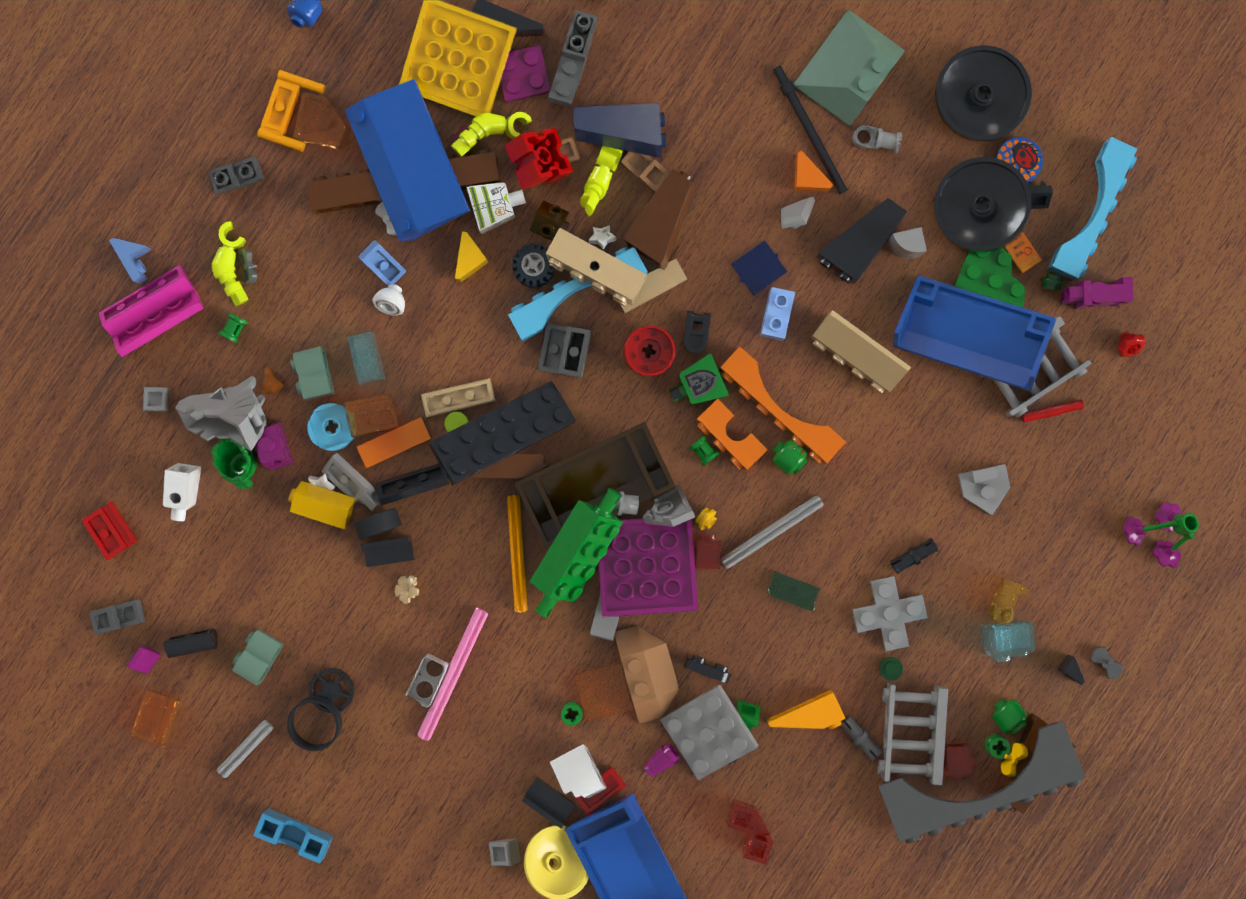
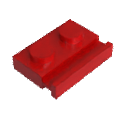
(109, 530)

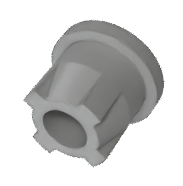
(627, 504)

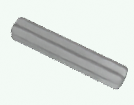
(245, 749)

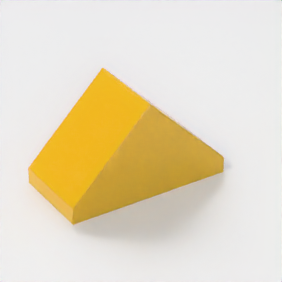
(469, 258)

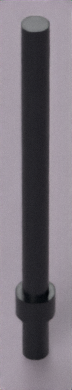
(788, 89)

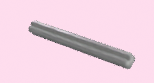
(771, 532)

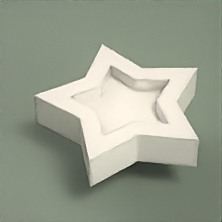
(602, 236)
(321, 481)

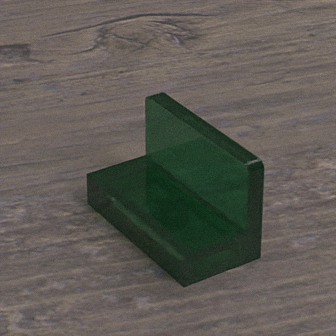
(793, 591)

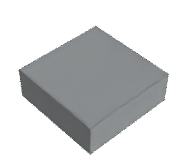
(156, 399)

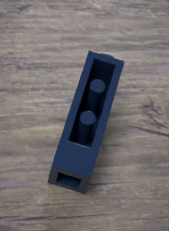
(622, 127)

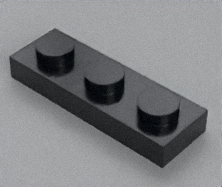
(411, 484)

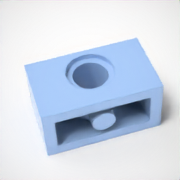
(777, 314)

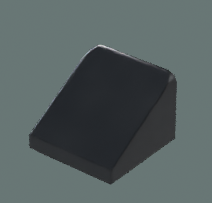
(1071, 669)

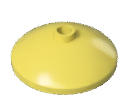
(567, 874)

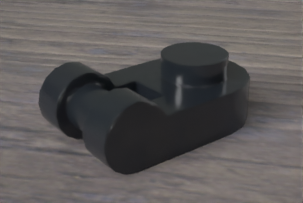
(696, 340)

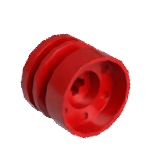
(660, 343)

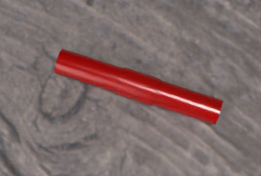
(1052, 411)

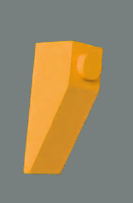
(814, 713)

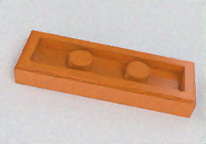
(394, 442)

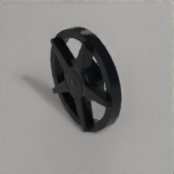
(332, 689)

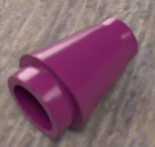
(661, 760)

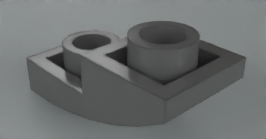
(236, 176)

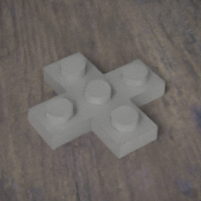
(889, 613)

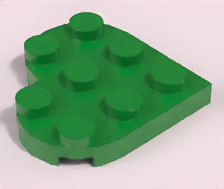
(991, 276)

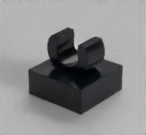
(1040, 195)

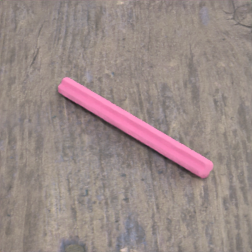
(452, 674)

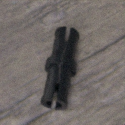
(914, 556)

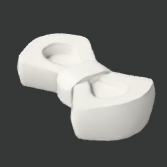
(381, 212)

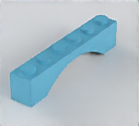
(1111, 165)
(533, 317)

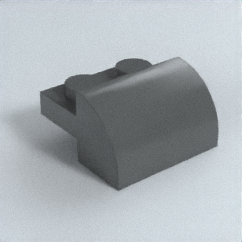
(564, 350)

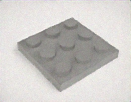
(709, 732)

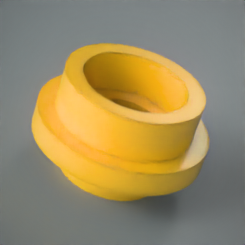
(706, 518)

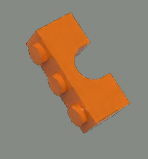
(743, 452)

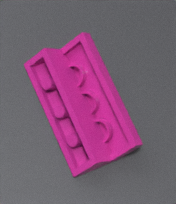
(151, 310)

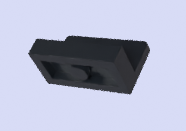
(388, 551)
(548, 802)

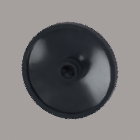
(983, 93)
(982, 204)

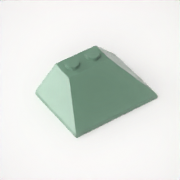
(848, 68)

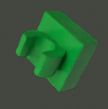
(749, 713)

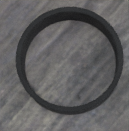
(302, 743)

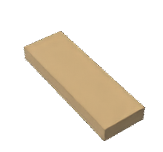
(657, 283)
(458, 397)

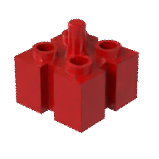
(538, 158)

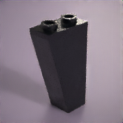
(861, 242)

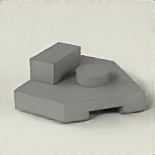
(985, 487)
(669, 509)

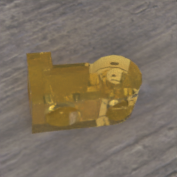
(1005, 600)

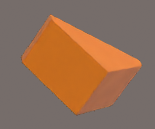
(808, 176)

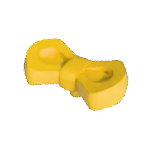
(1017, 753)

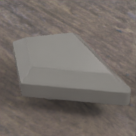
(797, 213)

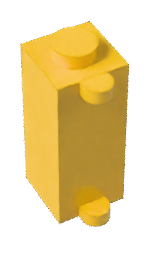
(322, 504)

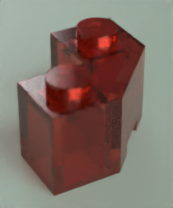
(747, 819)

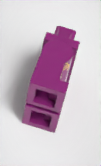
(1099, 294)

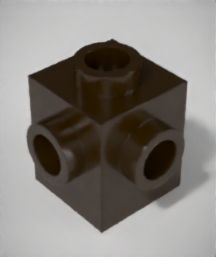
(549, 220)

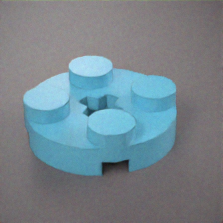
(320, 420)

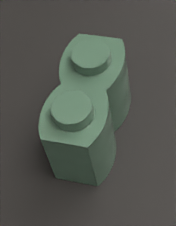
(312, 373)
(257, 657)

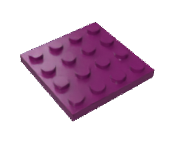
(649, 570)

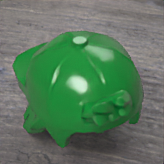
(234, 462)

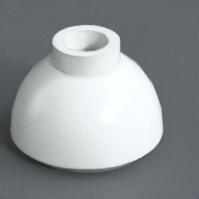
(390, 300)

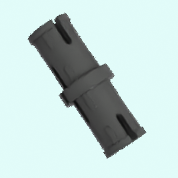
(860, 738)

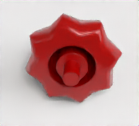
(1130, 344)

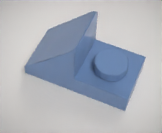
(128, 253)
(382, 263)

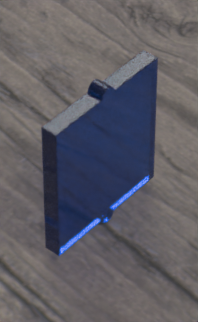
(759, 268)

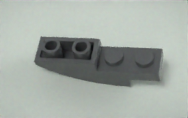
(573, 59)

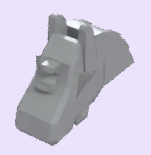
(226, 414)

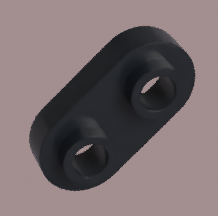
(716, 672)

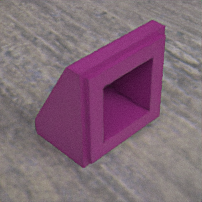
(143, 659)

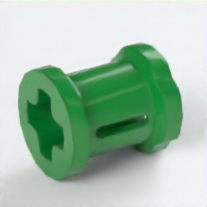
(233, 327)
(704, 450)
(568, 719)
(992, 740)

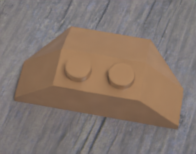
(647, 672)

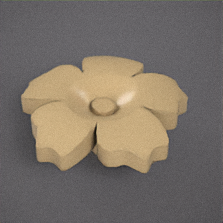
(406, 588)

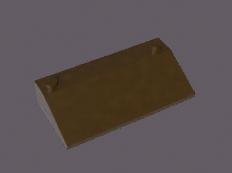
(623, 462)

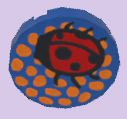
(1023, 155)

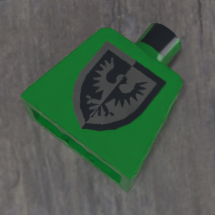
(700, 383)

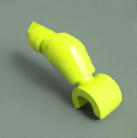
(485, 125)
(600, 178)
(224, 268)

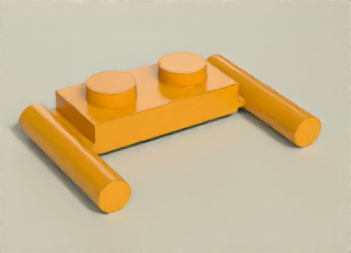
(281, 108)

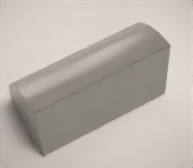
(907, 243)

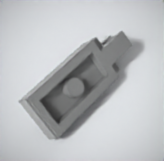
(351, 482)

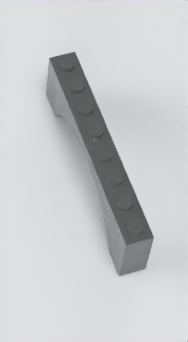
(1049, 767)

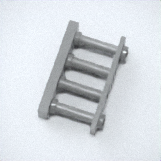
(1077, 370)
(933, 746)

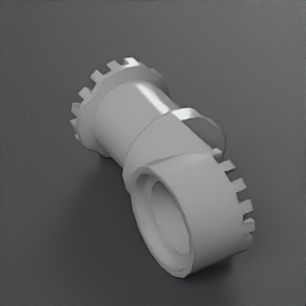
(878, 139)

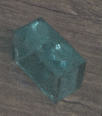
(366, 358)

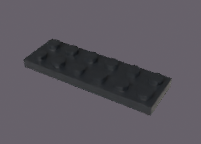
(501, 433)

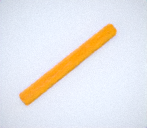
(517, 553)

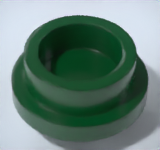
(1052, 281)
(891, 668)

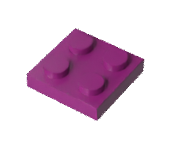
(524, 75)

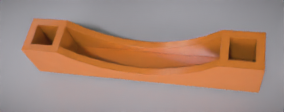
(744, 372)

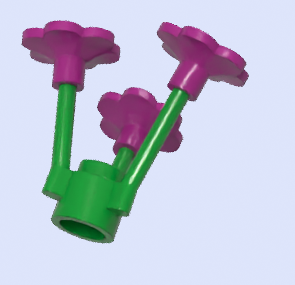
(1169, 519)

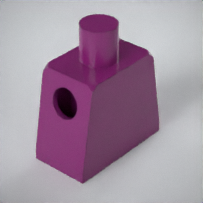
(274, 447)

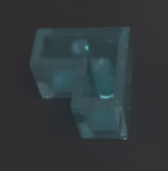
(1008, 640)

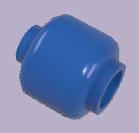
(304, 12)

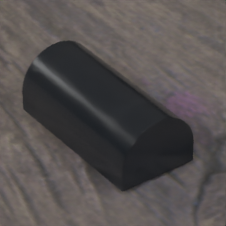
(191, 643)

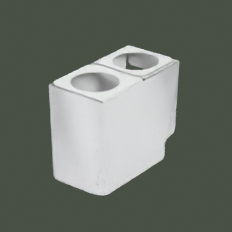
(426, 702)
(578, 773)

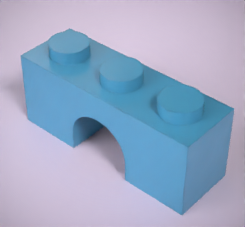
(280, 828)

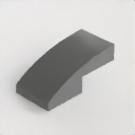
(117, 616)

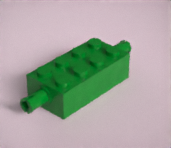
(576, 552)

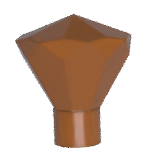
(271, 383)

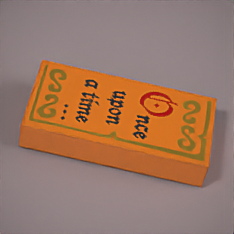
(1022, 253)

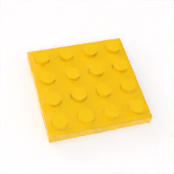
(458, 56)

